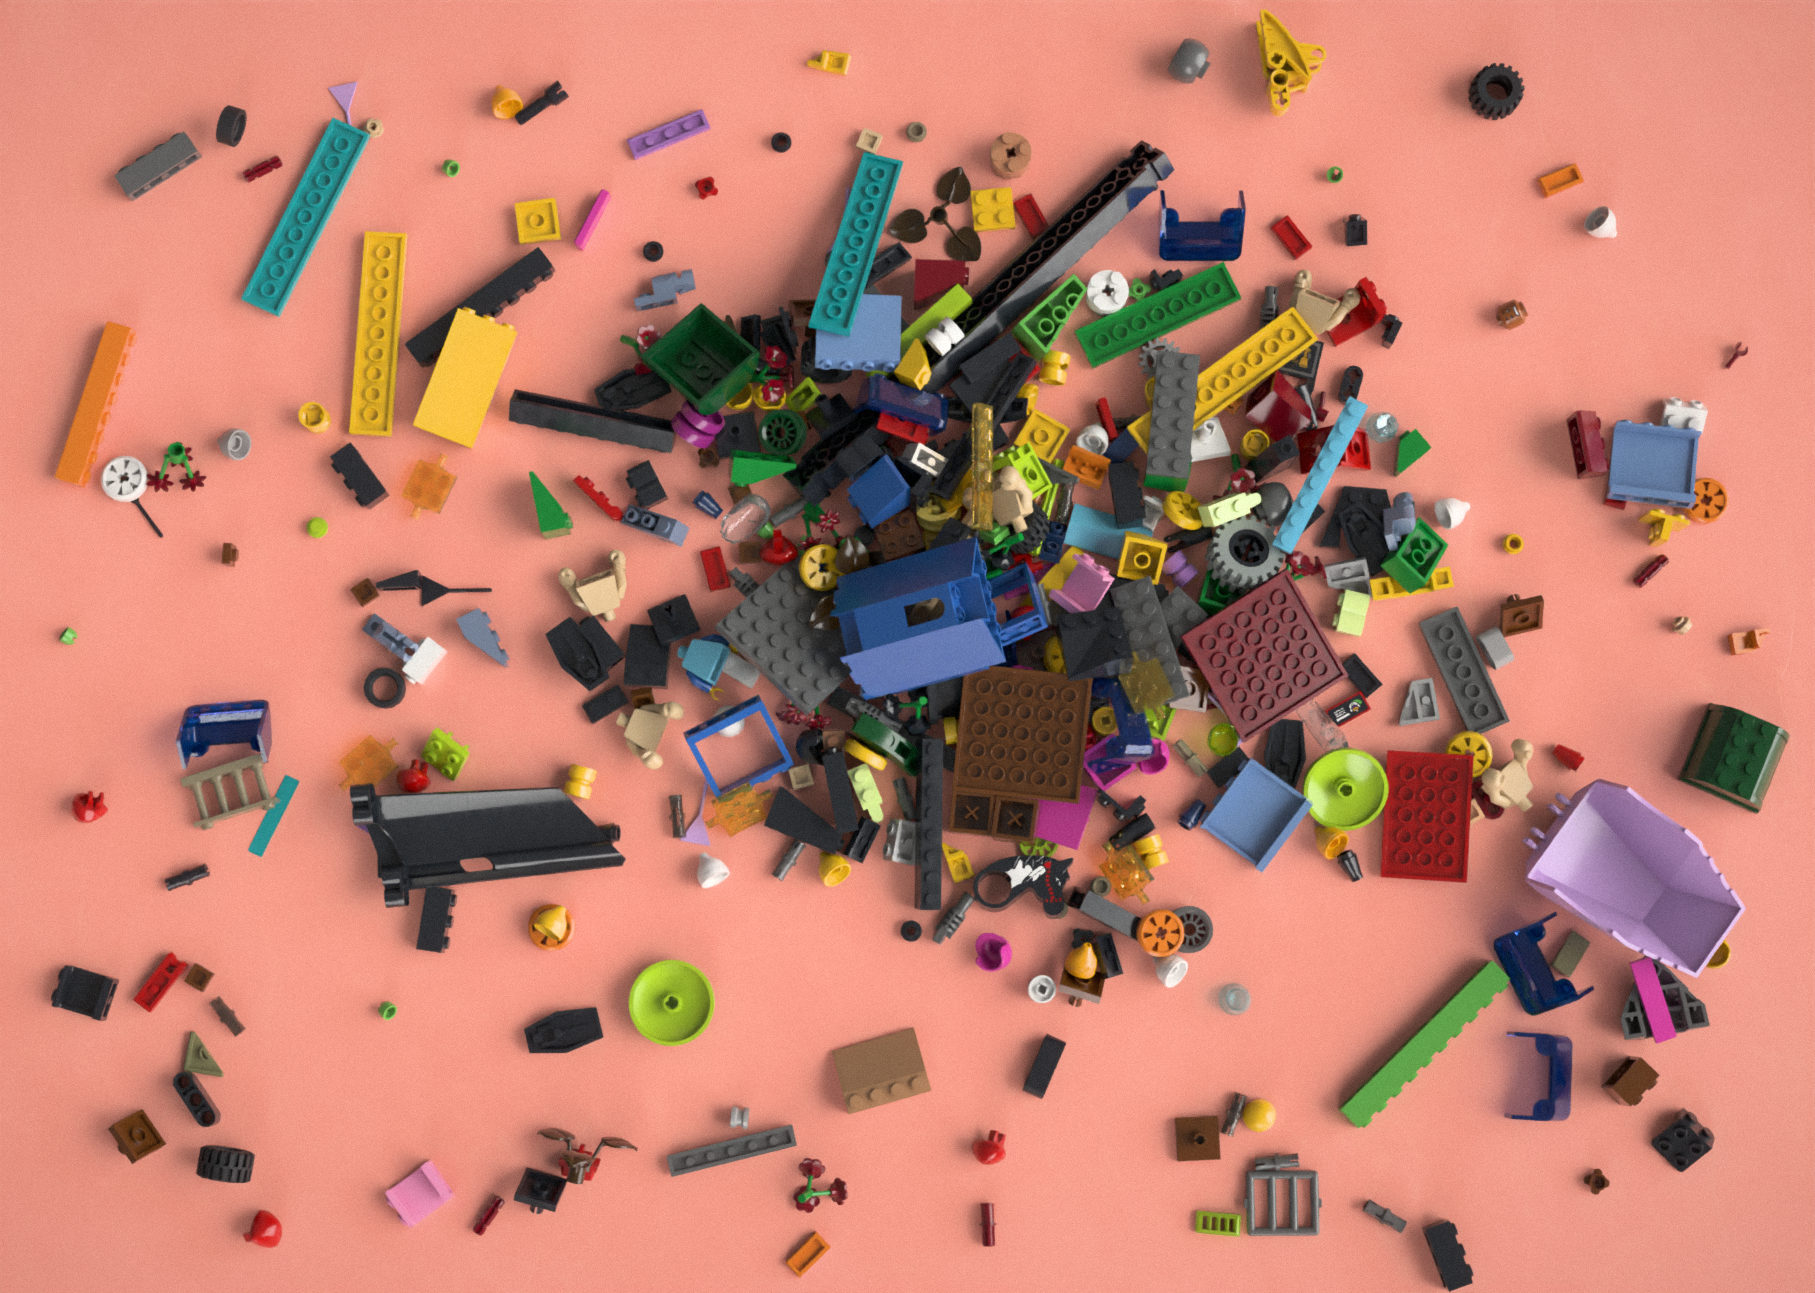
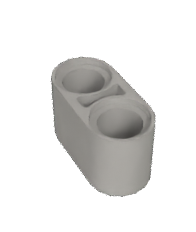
(1495, 647)

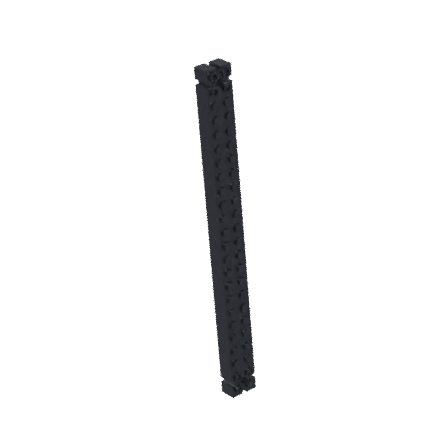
(1004, 299)

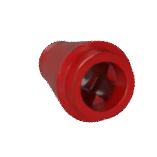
(1569, 758)

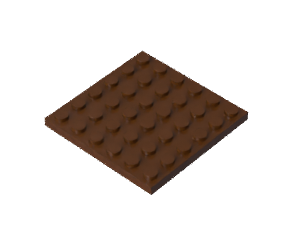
(1022, 734)

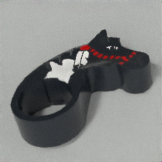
(1027, 873)

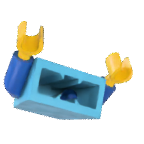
(705, 661)

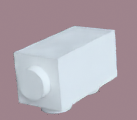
(423, 661)

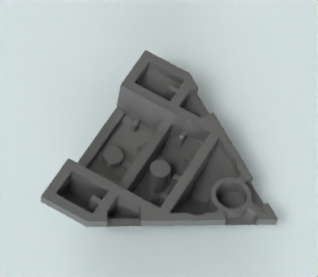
(1684, 1008)

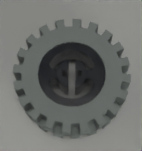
(1229, 547)

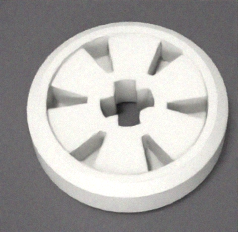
(129, 489)

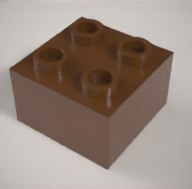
(899, 537)
(971, 813)
(1015, 820)
(1631, 1081)

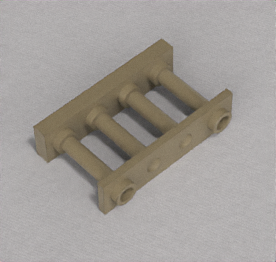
(215, 775)

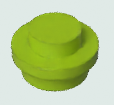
(317, 527)

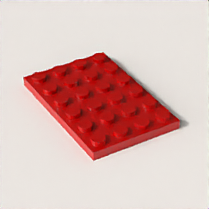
(1427, 816)

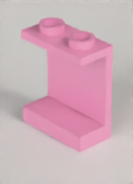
(1084, 586)
(419, 1194)

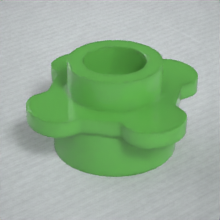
(1137, 284)

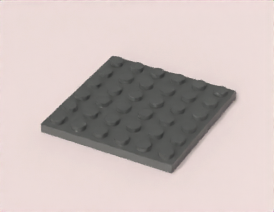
(777, 639)

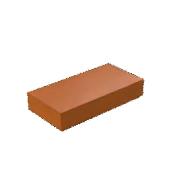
(1560, 180)
(808, 1254)

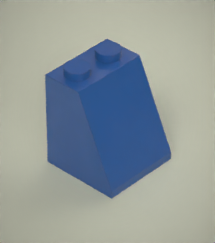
(879, 493)

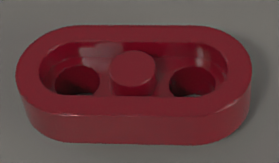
(1484, 802)

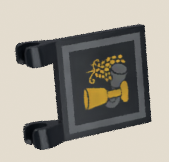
(1305, 365)

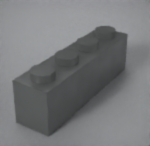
(157, 166)

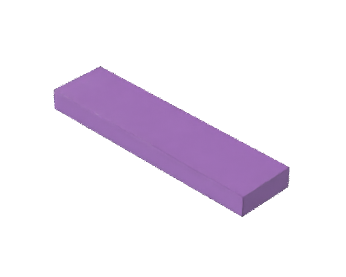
(668, 134)

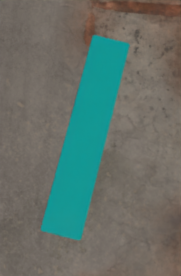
(273, 816)

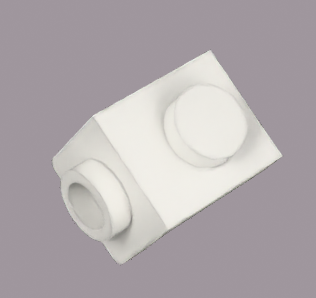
(1154, 512)

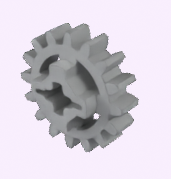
(1151, 353)

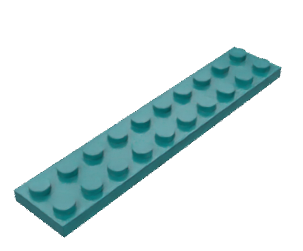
(305, 217)
(856, 244)

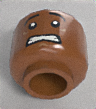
(1511, 314)

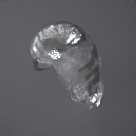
(745, 518)

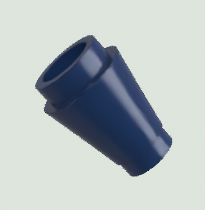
(707, 504)
(1190, 816)

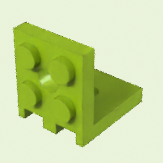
(1027, 464)

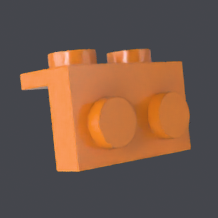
(1087, 466)

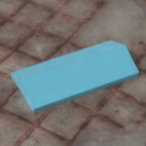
(1097, 531)

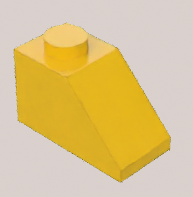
(914, 367)

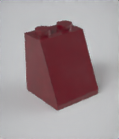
(936, 279)
(1277, 408)

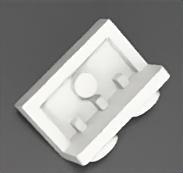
(1684, 414)

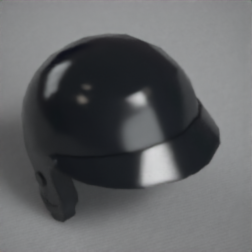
(810, 745)

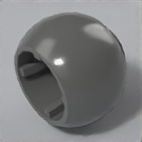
(1189, 61)
(1274, 504)

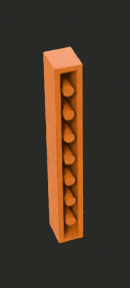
(96, 404)

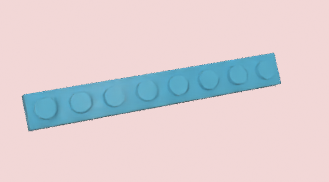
(1320, 475)

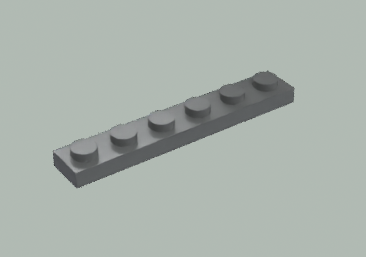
(731, 1150)

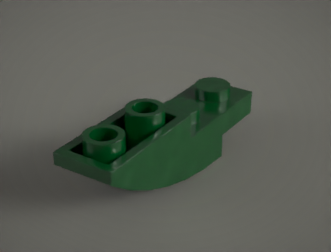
(886, 742)

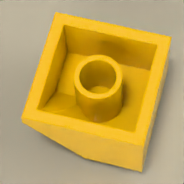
(1140, 557)

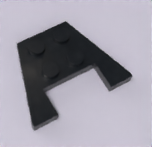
(1372, 498)

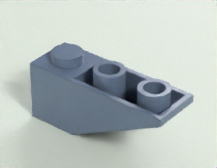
(655, 524)
(477, 630)

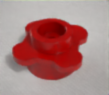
(701, 184)

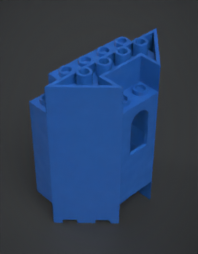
(899, 658)

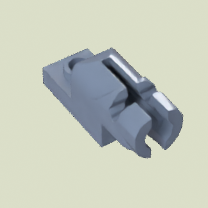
(665, 290)
(1399, 519)
(389, 637)

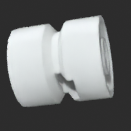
(944, 336)
(1041, 989)

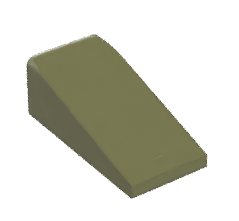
(1570, 954)

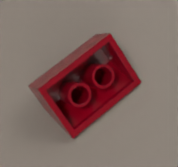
(1587, 444)

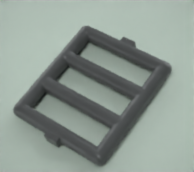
(1272, 1229)

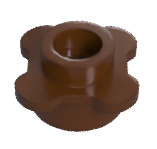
(712, 452)
(1602, 1181)

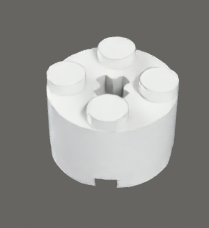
(1114, 284)

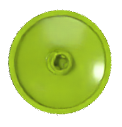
(1345, 788)
(671, 1002)

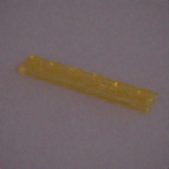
(982, 467)

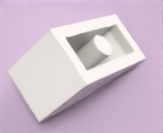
(925, 458)

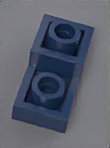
(1121, 447)
(1052, 546)

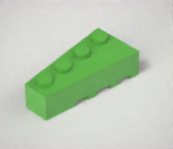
(1046, 321)

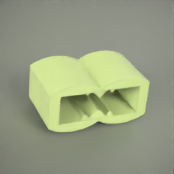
(1351, 613)

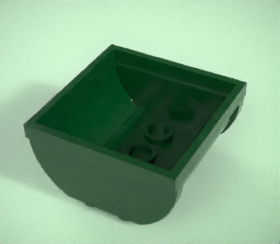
(703, 360)
(1734, 756)

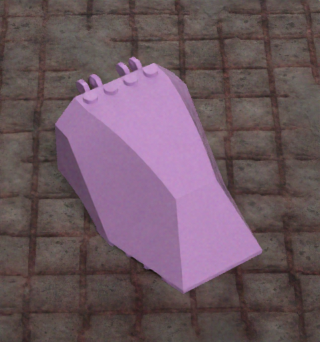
(1634, 876)

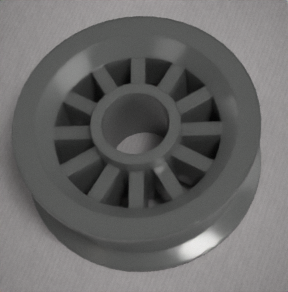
(1208, 928)

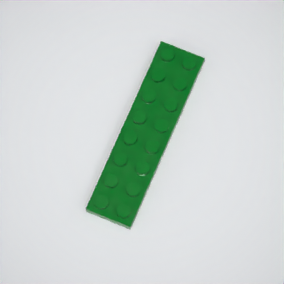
(1157, 315)

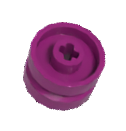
(696, 427)

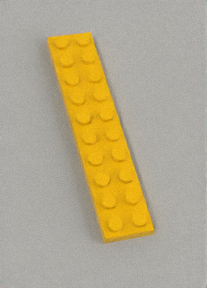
(378, 334)
(1241, 370)

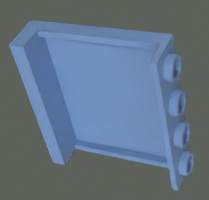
(872, 342)
(1653, 464)
(1256, 813)

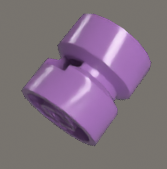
(1179, 569)

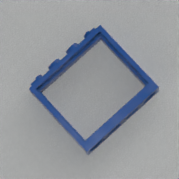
(1028, 622)
(726, 719)

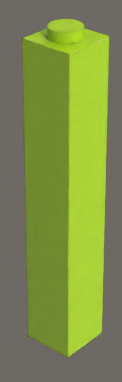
(949, 305)

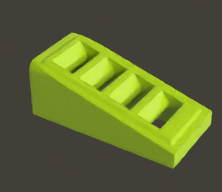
(1226, 1232)

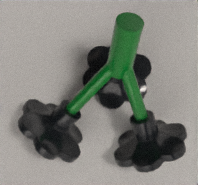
(1000, 557)
(916, 723)

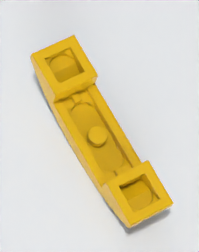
(1057, 575)
(1389, 588)

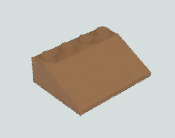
(881, 1071)

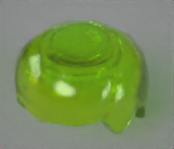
(1222, 739)

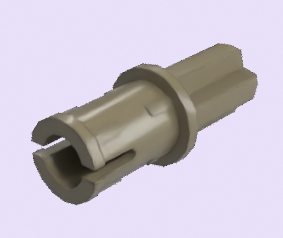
(1190, 758)

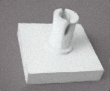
(1209, 441)

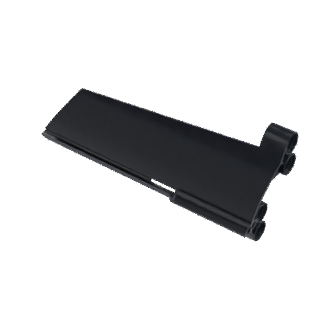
(517, 830)

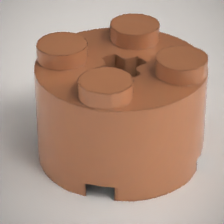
(1009, 144)

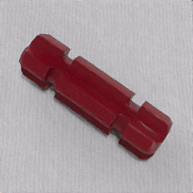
(262, 169)
(1651, 570)
(488, 1215)

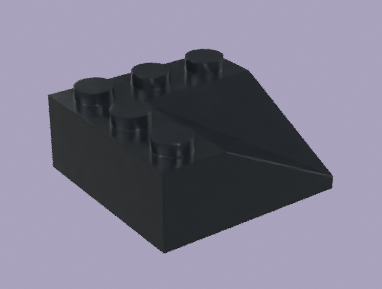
(1093, 643)

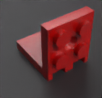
(1362, 317)
(903, 429)
(1355, 456)

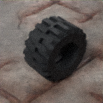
(1505, 78)
(808, 369)
(1037, 528)
(225, 1164)

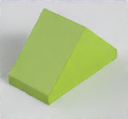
(803, 396)

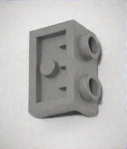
(900, 842)

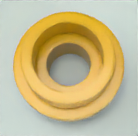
(1519, 544)

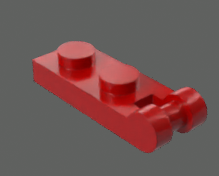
(600, 498)
(160, 983)

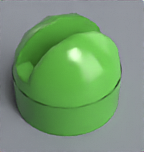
(455, 167)
(1330, 172)
(766, 531)
(67, 635)
(382, 1010)

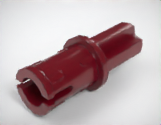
(988, 1224)

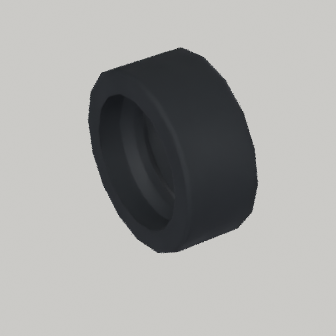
(231, 126)
(368, 688)

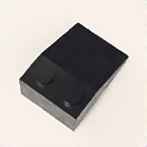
(646, 659)

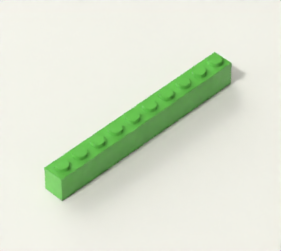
(1424, 1043)

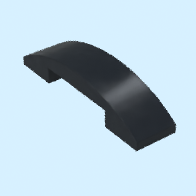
(1015, 412)

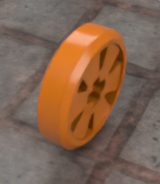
(1715, 508)
(1171, 938)
(545, 942)

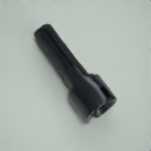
(549, 98)

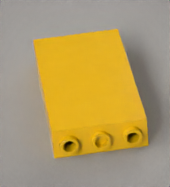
(465, 377)

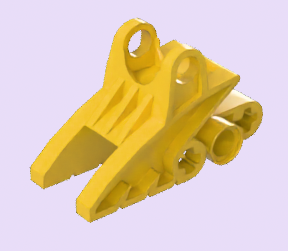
(1288, 59)

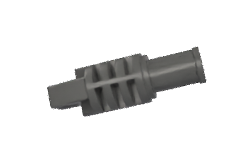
(1269, 309)
(743, 582)
(856, 706)
(953, 918)

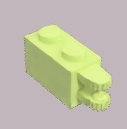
(1227, 508)
(867, 791)

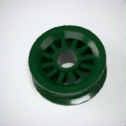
(790, 445)

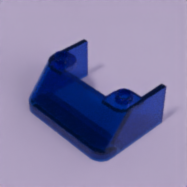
(1201, 239)
(903, 403)
(222, 725)
(1134, 737)
(1530, 972)
(1558, 1104)

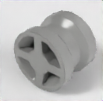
(739, 1117)

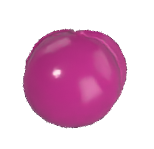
(1158, 760)
(993, 952)

